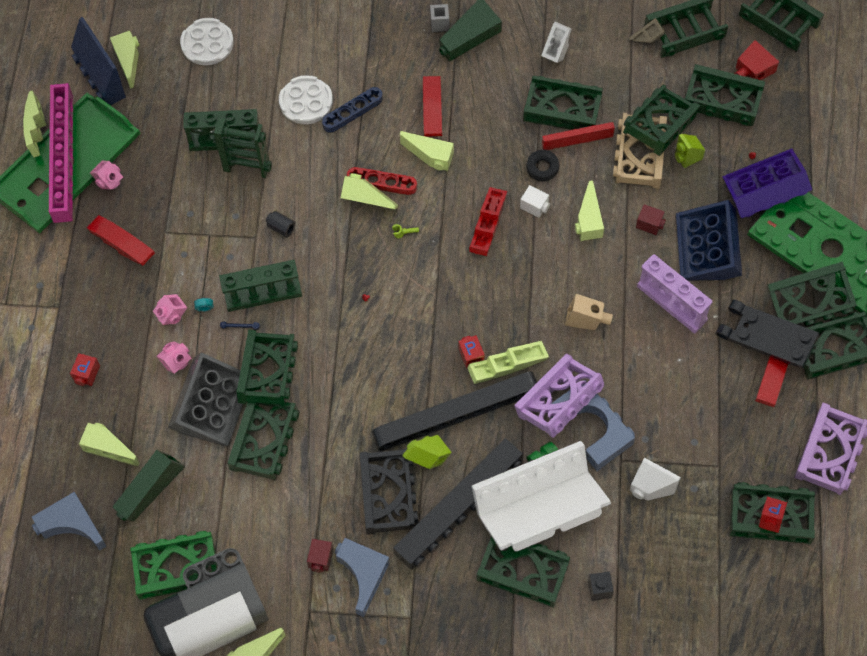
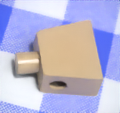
(586, 313)

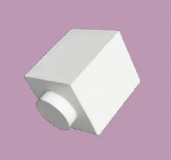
(535, 201)

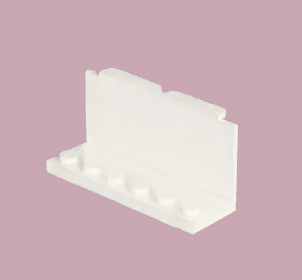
(539, 498)

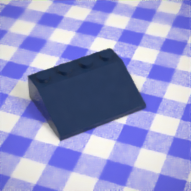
(96, 64)
(709, 242)

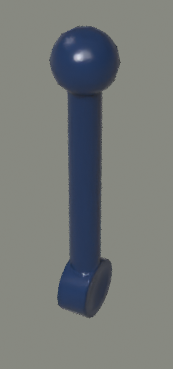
(255, 325)

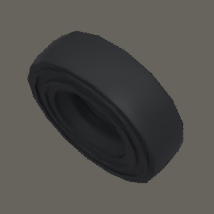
(540, 175)

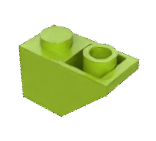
(688, 150)
(427, 452)

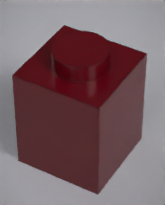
(650, 220)
(319, 555)

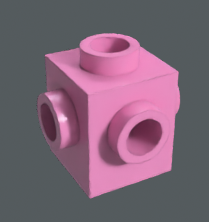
(106, 175)
(169, 309)
(174, 356)

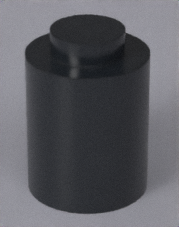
(280, 223)

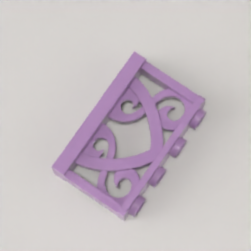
(674, 293)
(563, 412)
(808, 461)

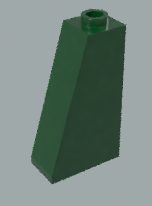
(470, 30)
(147, 485)

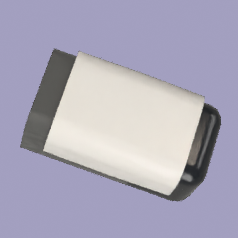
(208, 613)

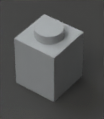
(439, 17)

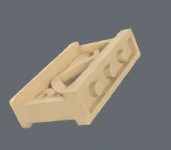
(653, 169)

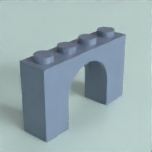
(617, 438)

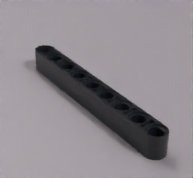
(453, 411)

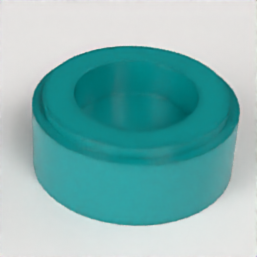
(203, 304)

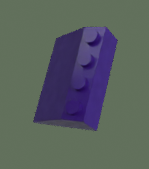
(767, 183)

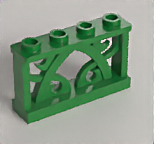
(156, 587)

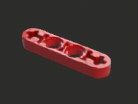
(383, 177)

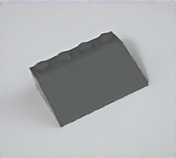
(208, 401)

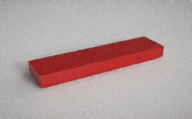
(578, 136)

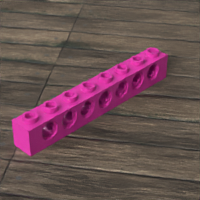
(61, 153)

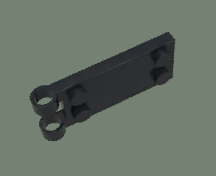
(770, 335)

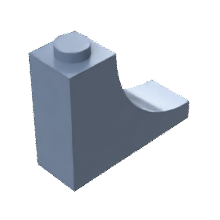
(67, 517)
(366, 567)

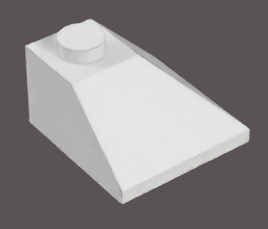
(653, 481)

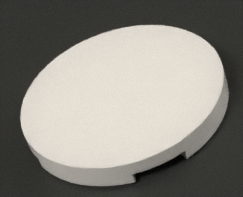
(206, 41)
(305, 100)

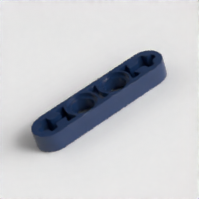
(354, 111)

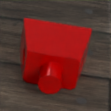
(756, 62)

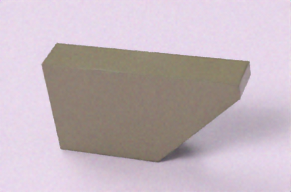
(649, 33)

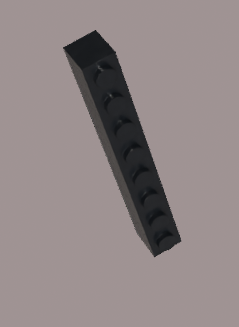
(454, 507)

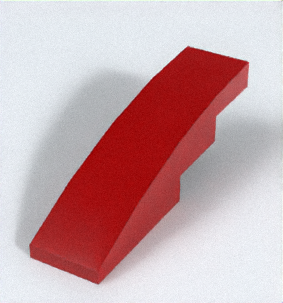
(432, 106)
(488, 221)
(121, 240)
(771, 382)

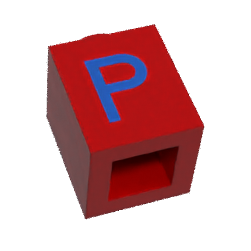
(470, 350)
(84, 370)
(772, 514)

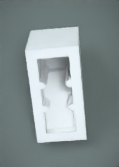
(557, 42)

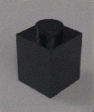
(600, 586)

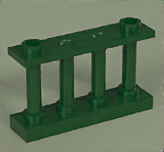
(796, 8)
(687, 10)
(227, 152)
(261, 285)

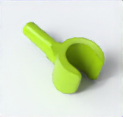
(398, 235)

